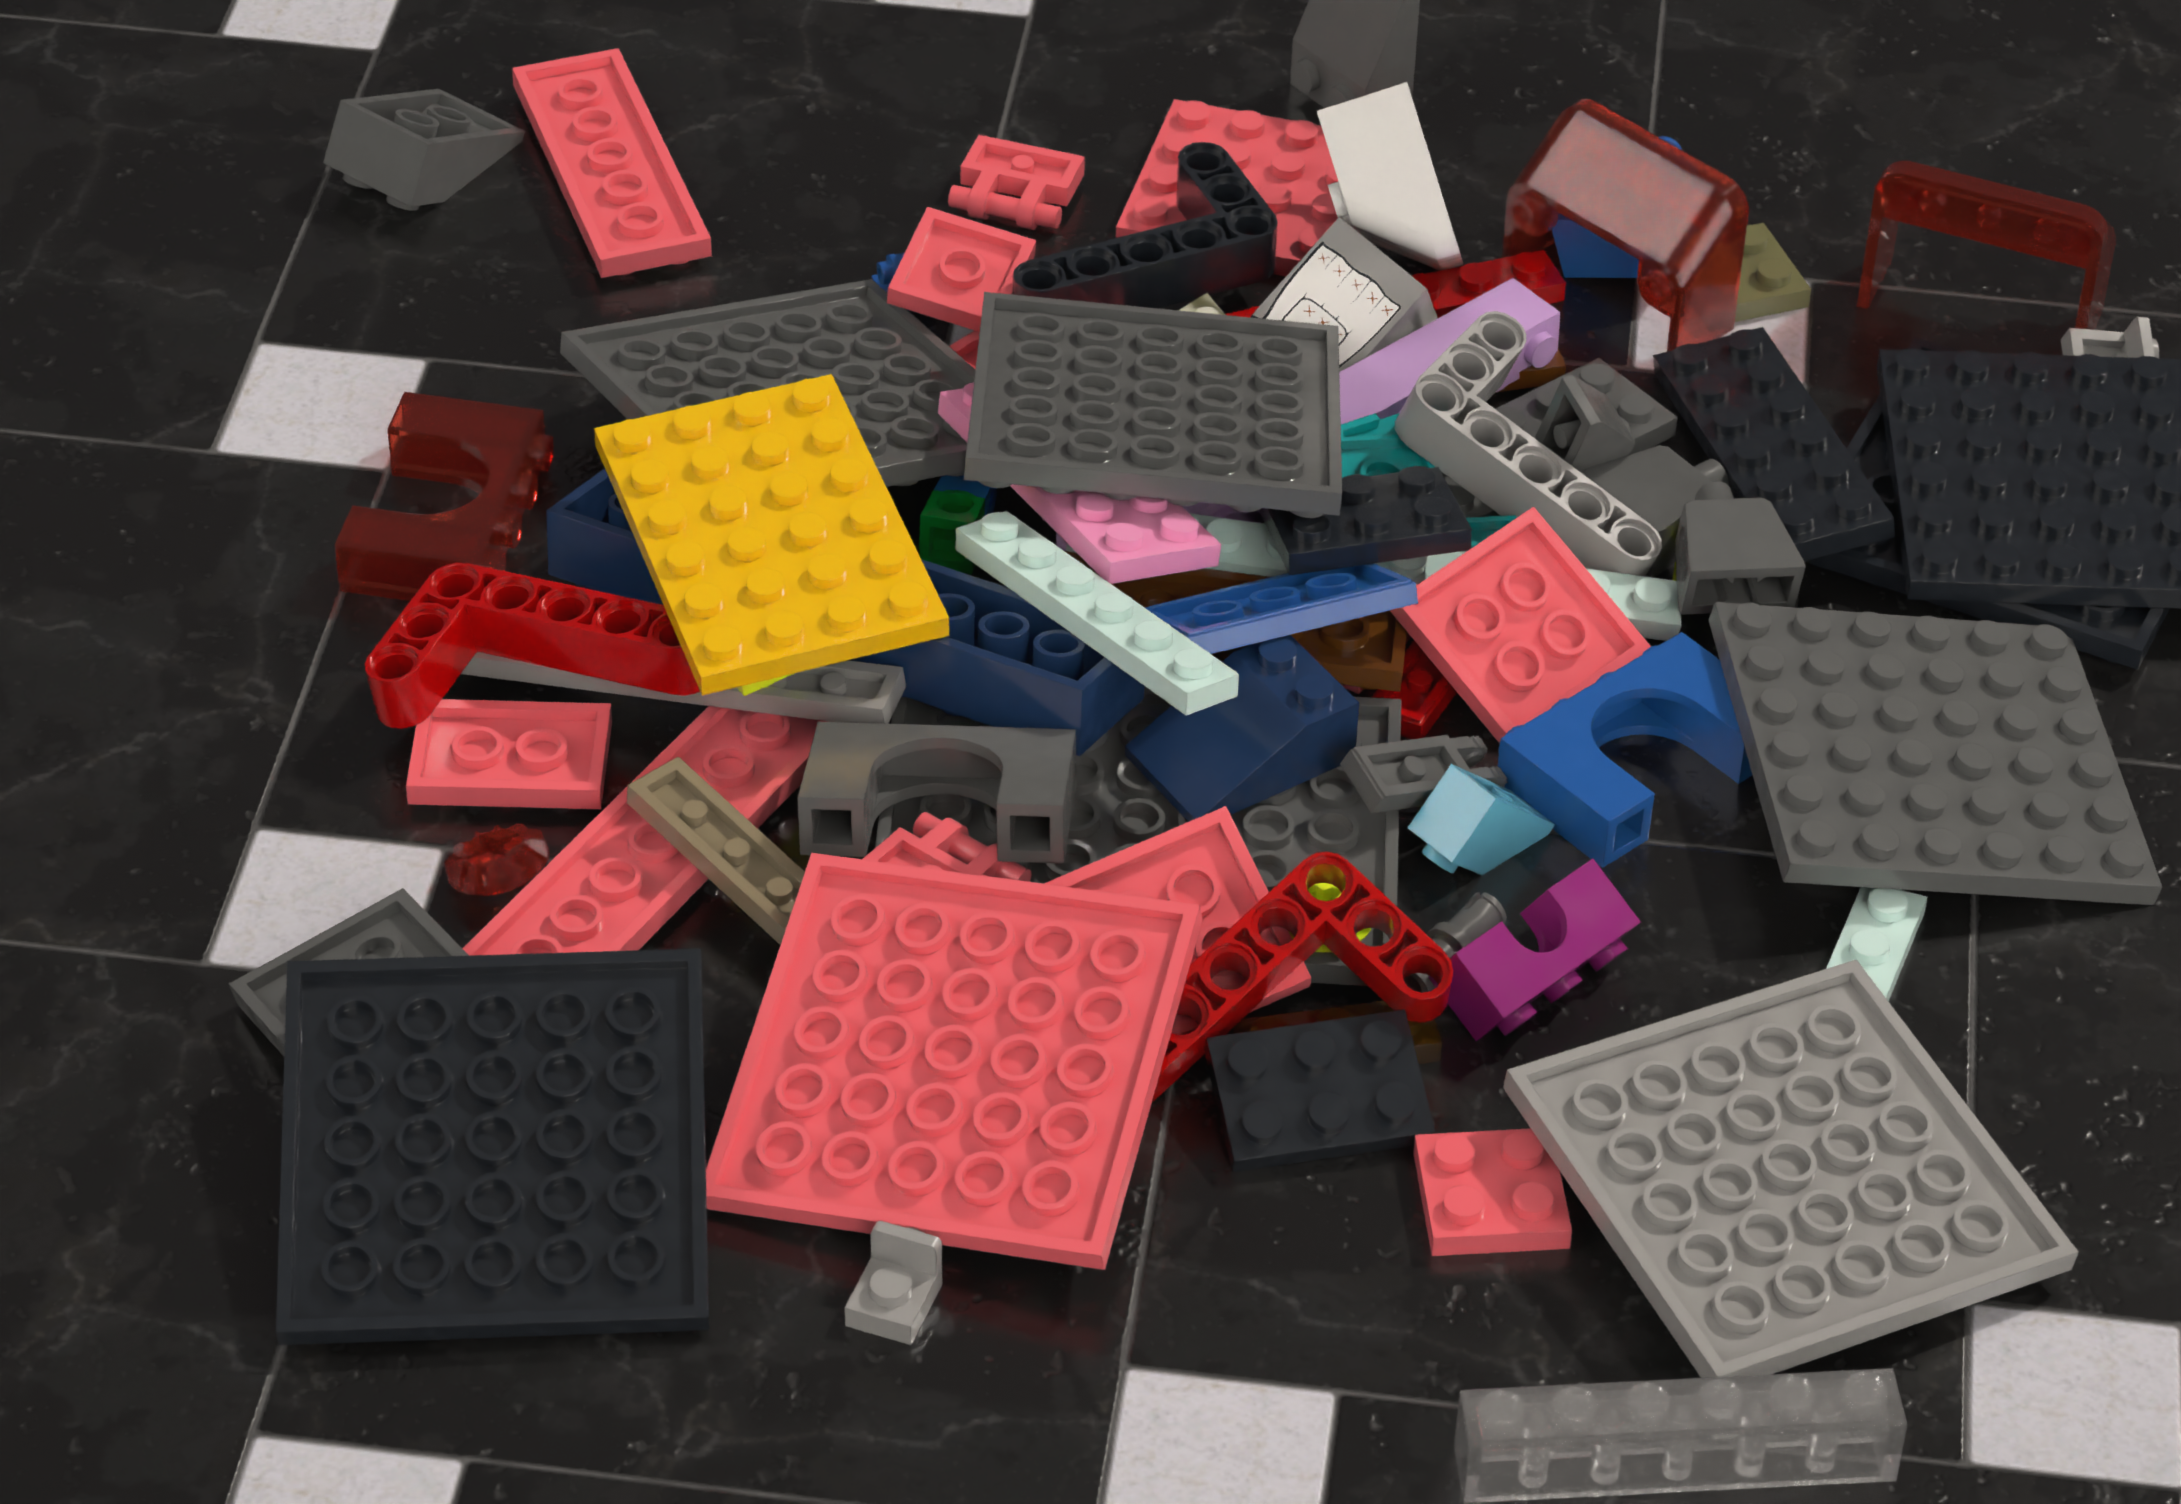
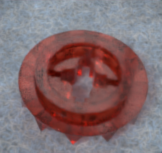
(497, 860)

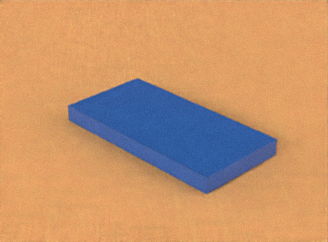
(1285, 605)

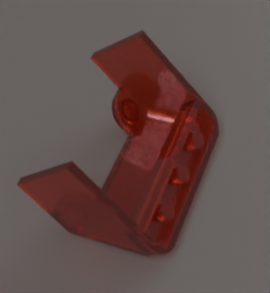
(1646, 200)
(1989, 215)

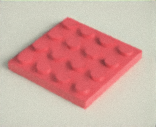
(1279, 157)

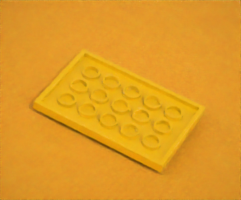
(769, 534)

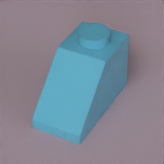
(1475, 823)

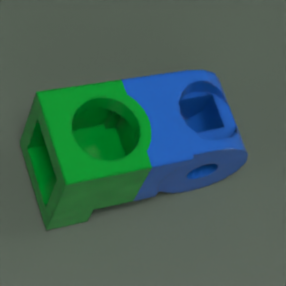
(950, 506)

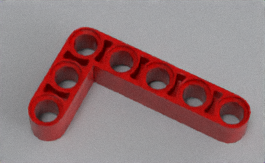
(521, 619)
(1312, 925)

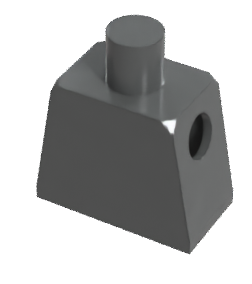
(1656, 488)
(1734, 553)

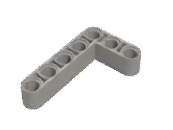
(1506, 466)

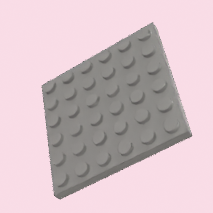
(1787, 1173)

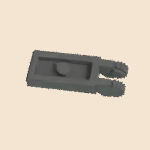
(1407, 771)

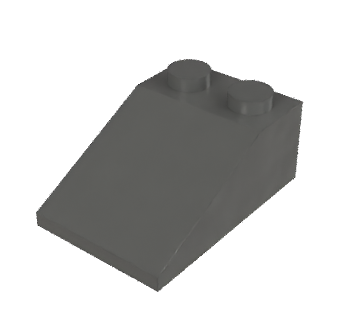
(1354, 48)
(416, 145)

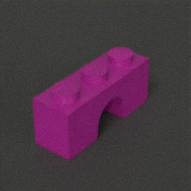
(1573, 924)

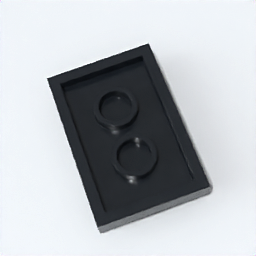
(1378, 522)
(1318, 1090)

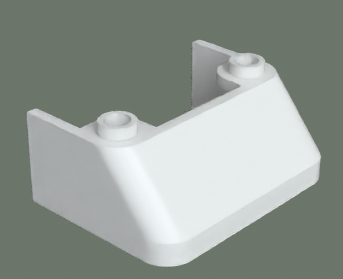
(1388, 177)

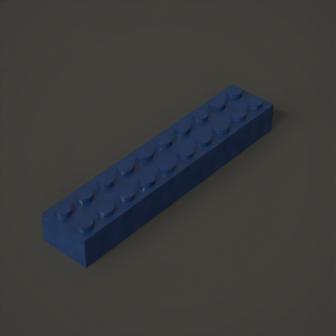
(995, 667)

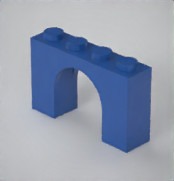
(1592, 801)

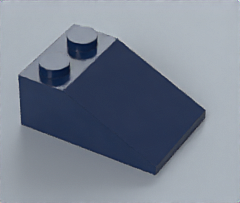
(1273, 736)

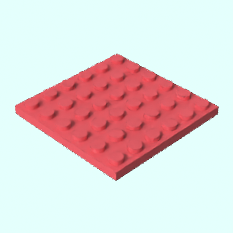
(954, 1059)

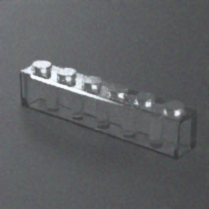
(1679, 1435)

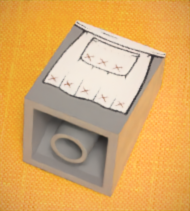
(1352, 287)

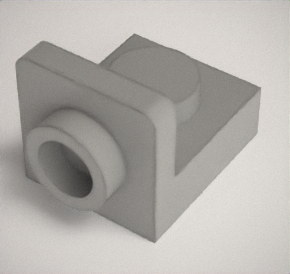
(896, 1283)

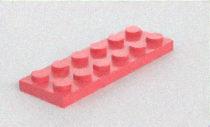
(611, 163)

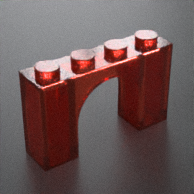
(459, 443)

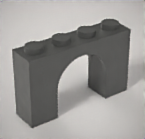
(869, 766)

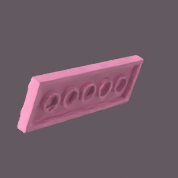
(1111, 535)

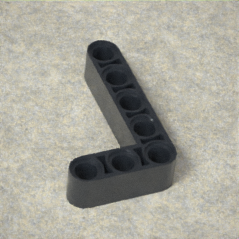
(1218, 248)

